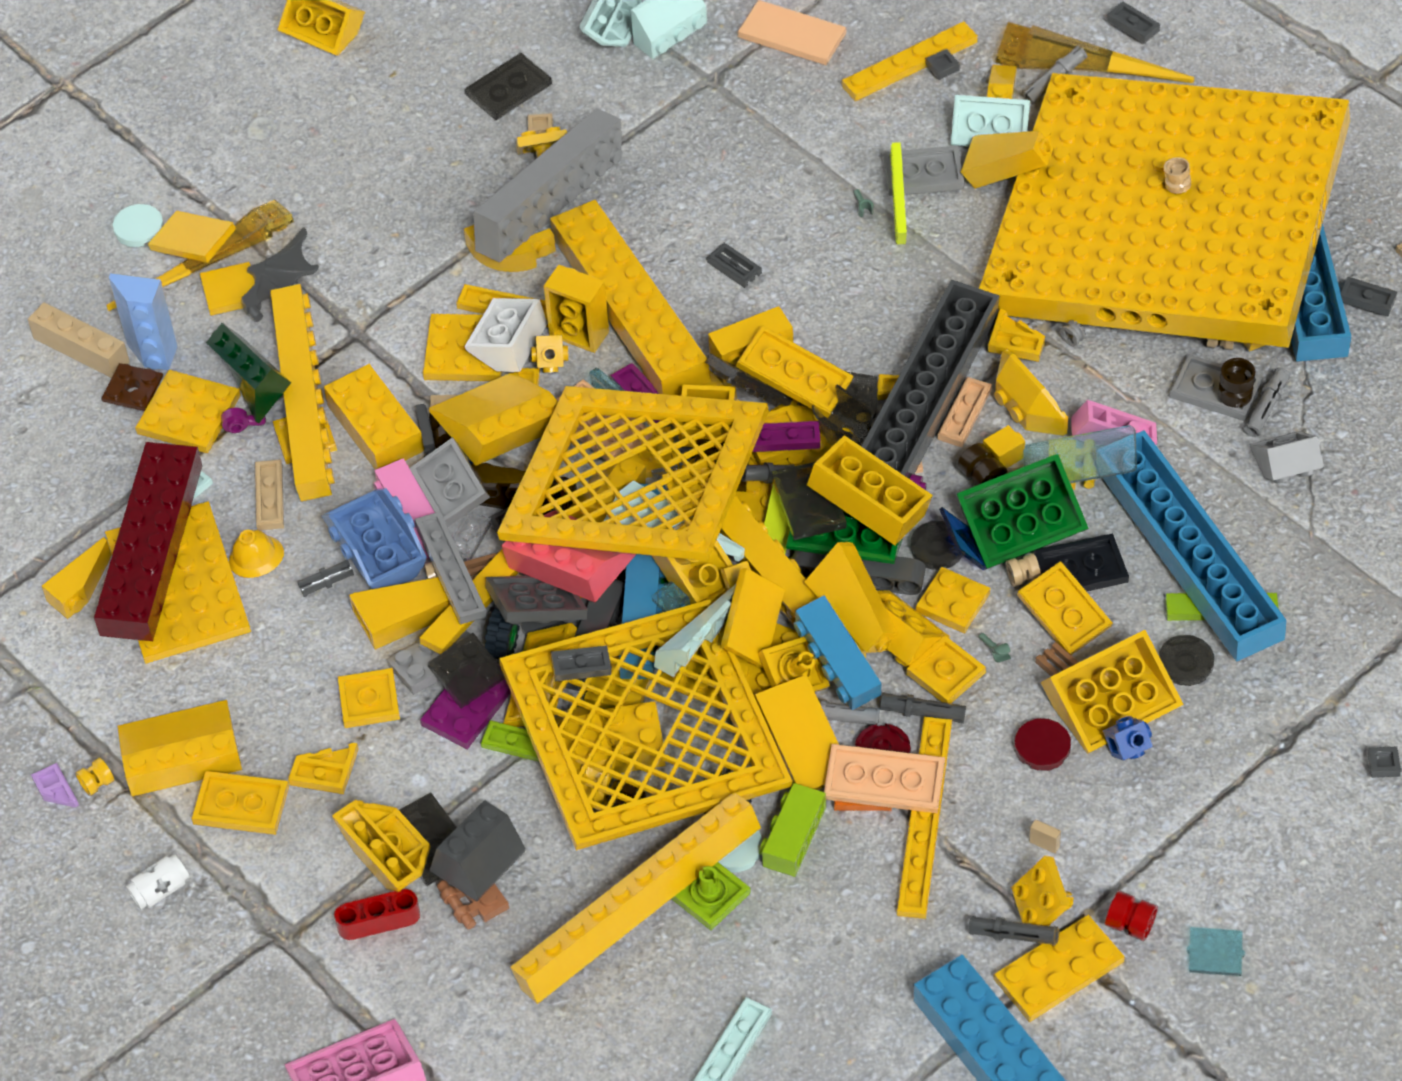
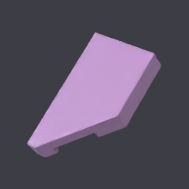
(54, 786)

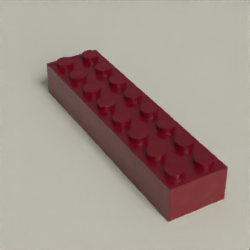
(148, 542)

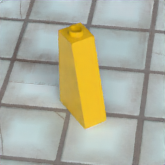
(1004, 156)
(853, 597)
(398, 609)

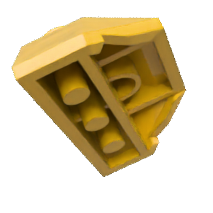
(1027, 398)
(584, 751)
(384, 842)

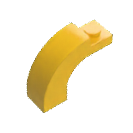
(522, 258)

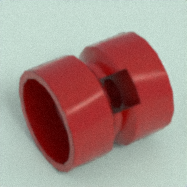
(1130, 915)

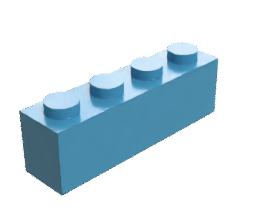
(837, 653)

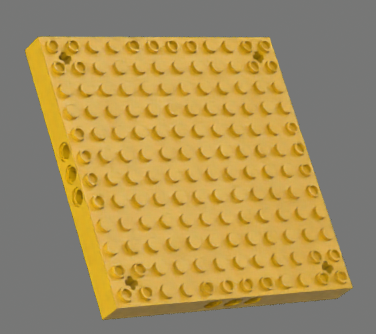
(1118, 250)

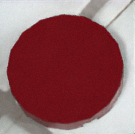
(884, 738)
(1042, 744)

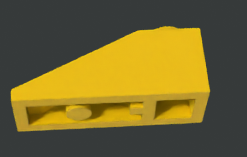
(1002, 81)
(75, 583)

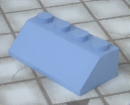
(145, 319)

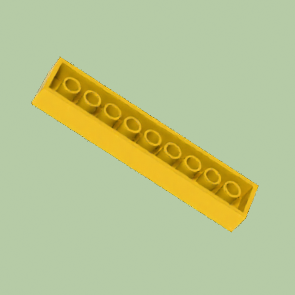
(633, 300)

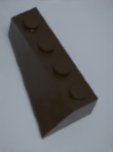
(503, 483)

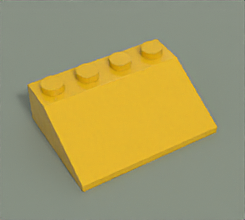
(496, 416)
(1110, 686)
(178, 747)

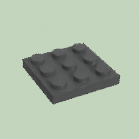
(530, 600)

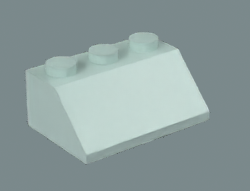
(665, 22)

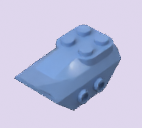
(377, 538)

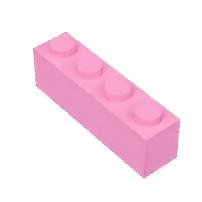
(402, 483)

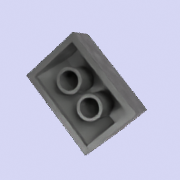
(478, 851)

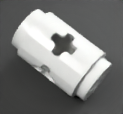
(171, 877)

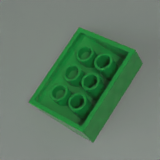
(1022, 511)
(867, 542)

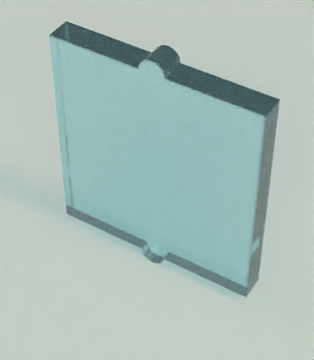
(1215, 951)

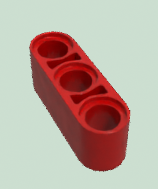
(363, 910)

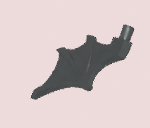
(276, 272)

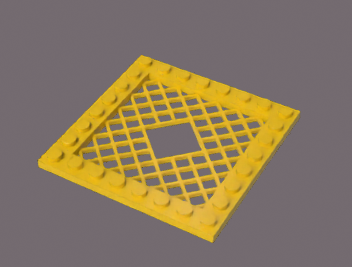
(525, 517)
(590, 828)

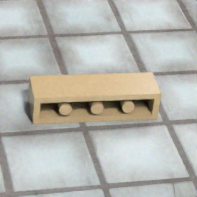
(77, 339)

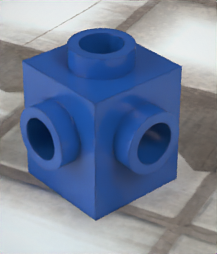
(1128, 738)

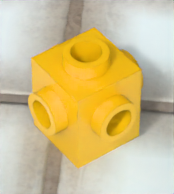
(549, 342)

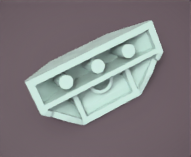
(609, 21)

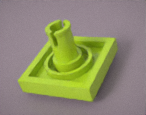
(712, 895)

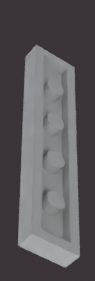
(450, 568)

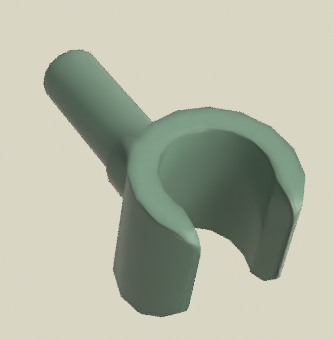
(863, 203)
(999, 652)

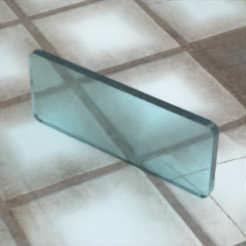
(1090, 454)

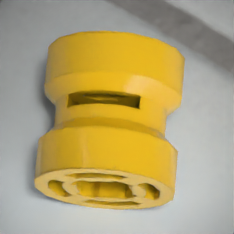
(94, 776)

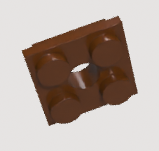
(132, 377)

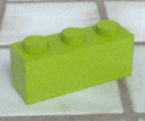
(793, 829)

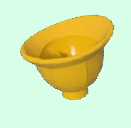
(255, 554)

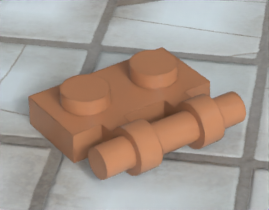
(487, 907)

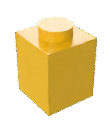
(1006, 446)

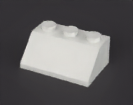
(507, 333)

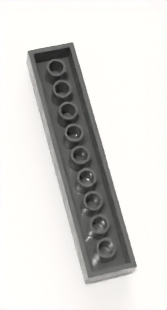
(932, 377)

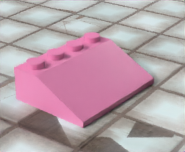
(369, 1056)

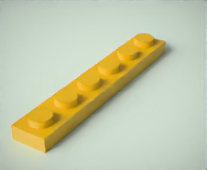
(907, 61)

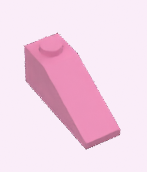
(1098, 417)

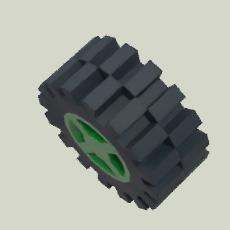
(500, 636)

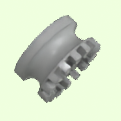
(1072, 333)

